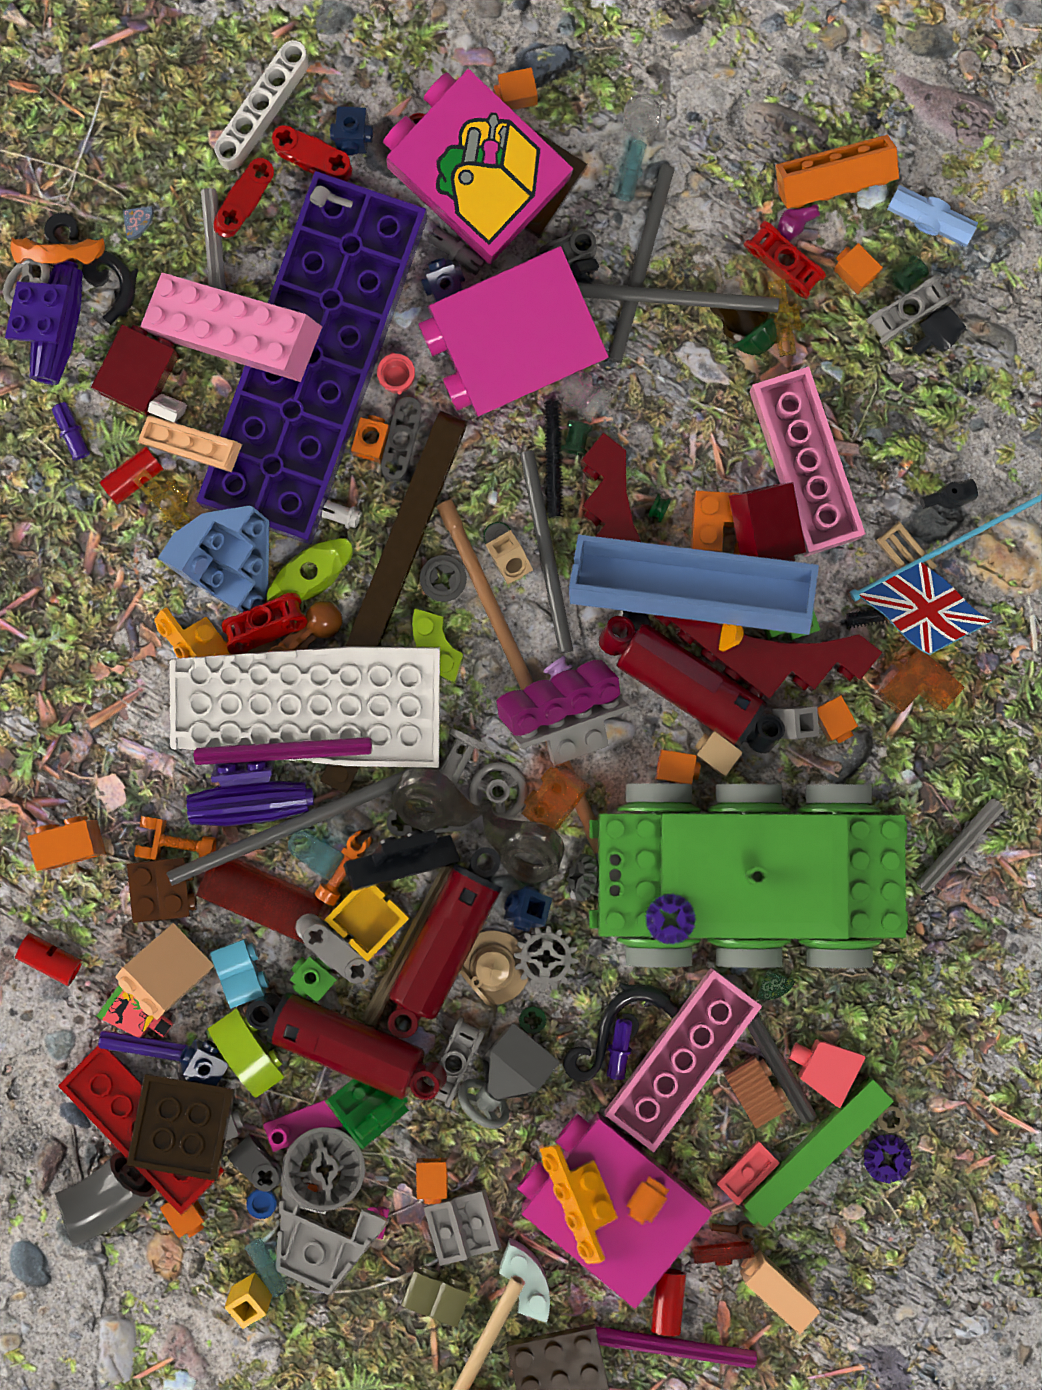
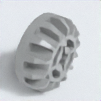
(319, 1142)

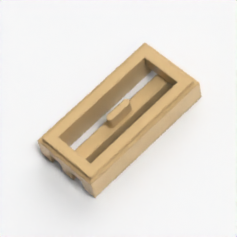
(910, 541)

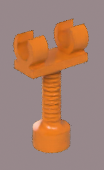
(202, 847)
(329, 892)

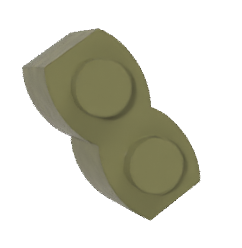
(436, 1296)

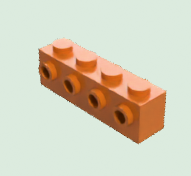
(837, 171)

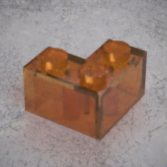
(922, 677)

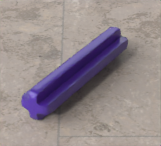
(140, 1046)

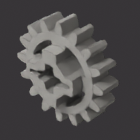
(547, 944)

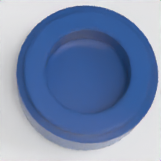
(261, 1203)

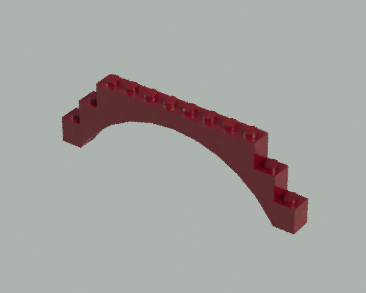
(754, 661)

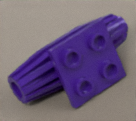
(48, 319)
(247, 796)

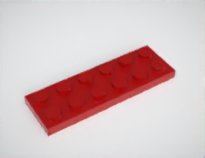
(110, 1099)

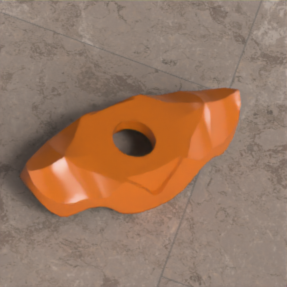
(56, 252)

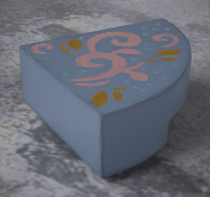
(137, 221)

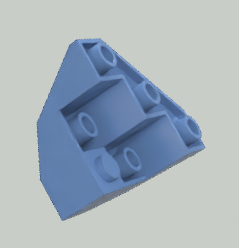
(224, 555)

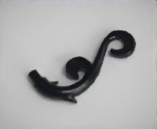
(127, 279)
(651, 995)

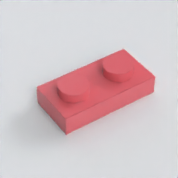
(747, 1172)

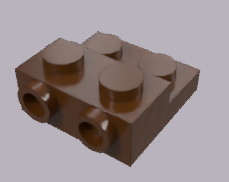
(154, 896)

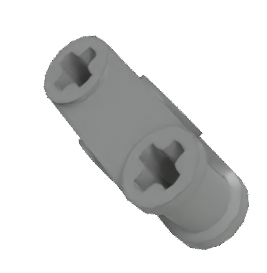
(927, 299)
(332, 948)
(462, 1043)

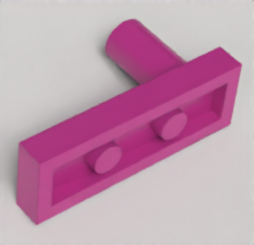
(287, 1128)

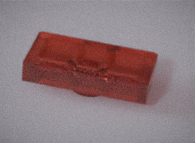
(722, 1253)

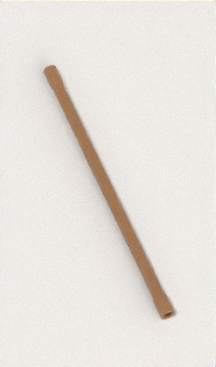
(455, 527)

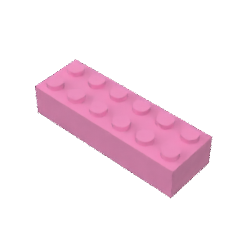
(231, 326)
(808, 457)
(682, 1060)

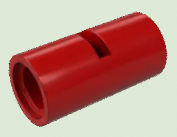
(120, 482)
(48, 959)
(669, 1303)

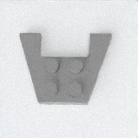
(317, 1252)

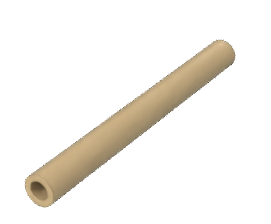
(490, 1333)

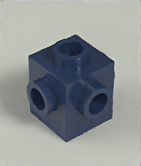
(351, 130)
(438, 270)
(527, 908)
(203, 1063)

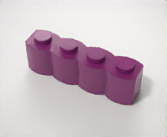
(554, 699)

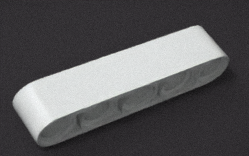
(262, 91)

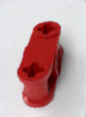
(311, 153)
(243, 197)
(776, 245)
(264, 623)

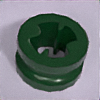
(659, 507)
(525, 1026)

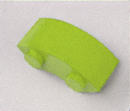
(429, 632)
(246, 1053)

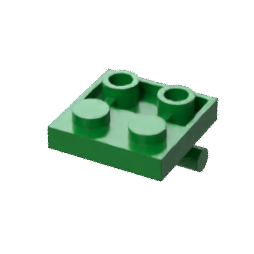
(365, 1110)

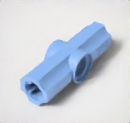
(932, 216)

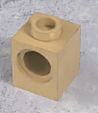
(509, 557)
(717, 753)

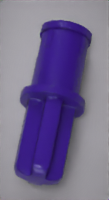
(70, 431)
(619, 1050)

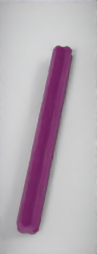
(283, 751)
(676, 1347)

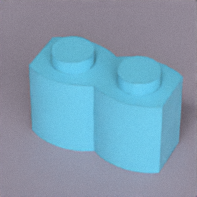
(239, 972)

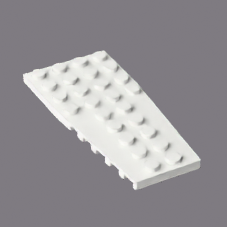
(312, 697)

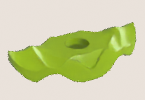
(330, 560)

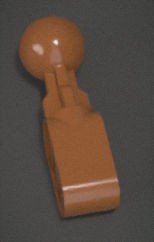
(323, 622)

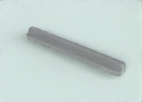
(212, 240)
(960, 845)

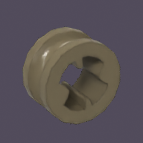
(896, 1126)

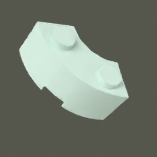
(535, 1295)

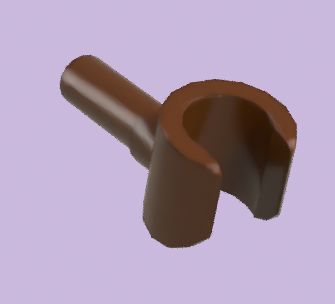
(734, 1229)

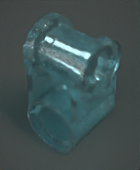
(321, 856)

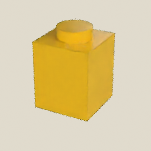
(248, 1300)

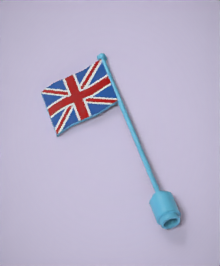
(924, 603)

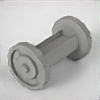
(454, 762)

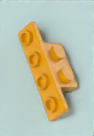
(195, 641)
(582, 1198)

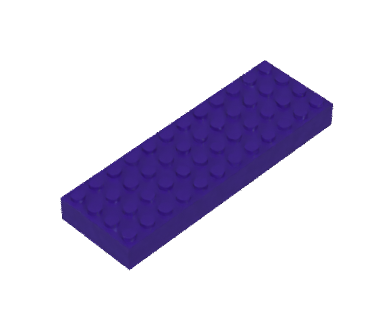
(348, 277)

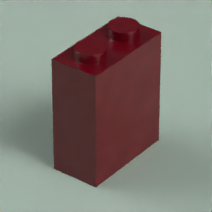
(135, 369)
(768, 522)

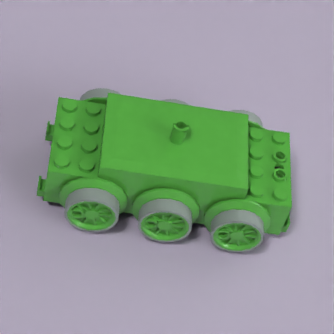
(753, 874)

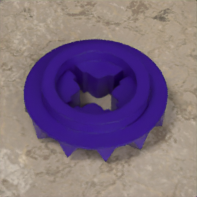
(655, 919)
(874, 1157)

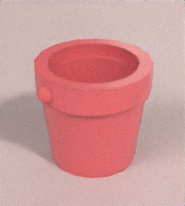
(396, 373)

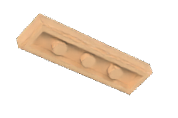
(190, 443)

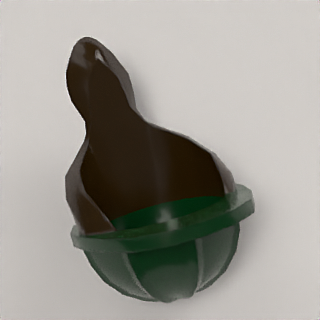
(748, 330)

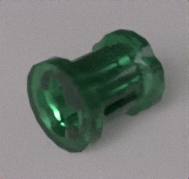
(916, 268)
(576, 438)

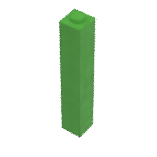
(816, 1152)

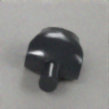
(940, 330)
(952, 495)

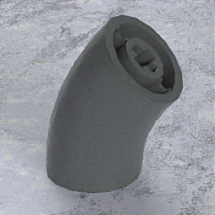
(102, 1199)

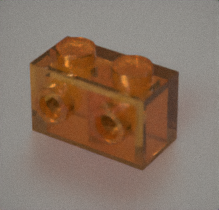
(556, 797)

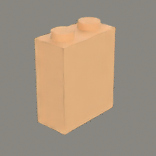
(164, 971)
(779, 1291)

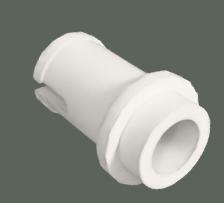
(344, 515)

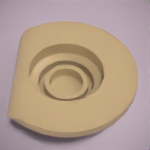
(492, 968)

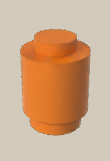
(647, 1200)

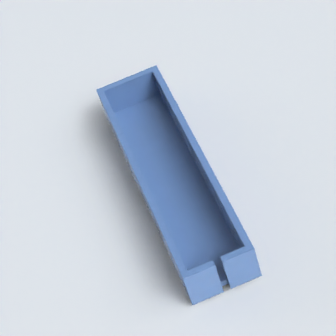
(693, 584)

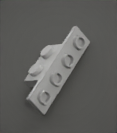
(576, 733)

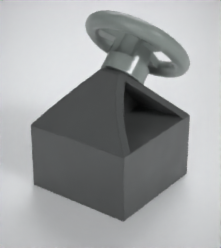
(512, 1069)

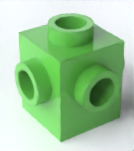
(304, 985)

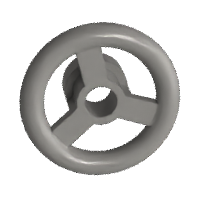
(27, 276)
(516, 777)

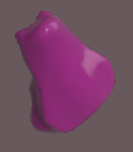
(794, 220)

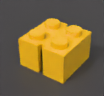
(368, 919)

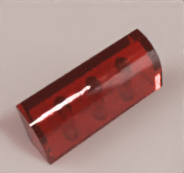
(259, 896)

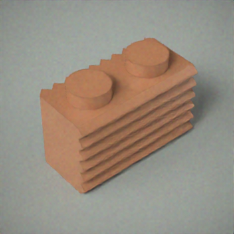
(755, 1091)

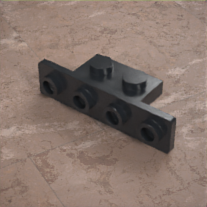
(401, 858)

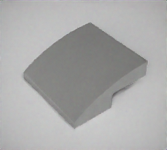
(462, 1227)

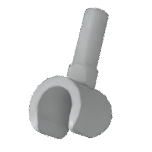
(322, 194)

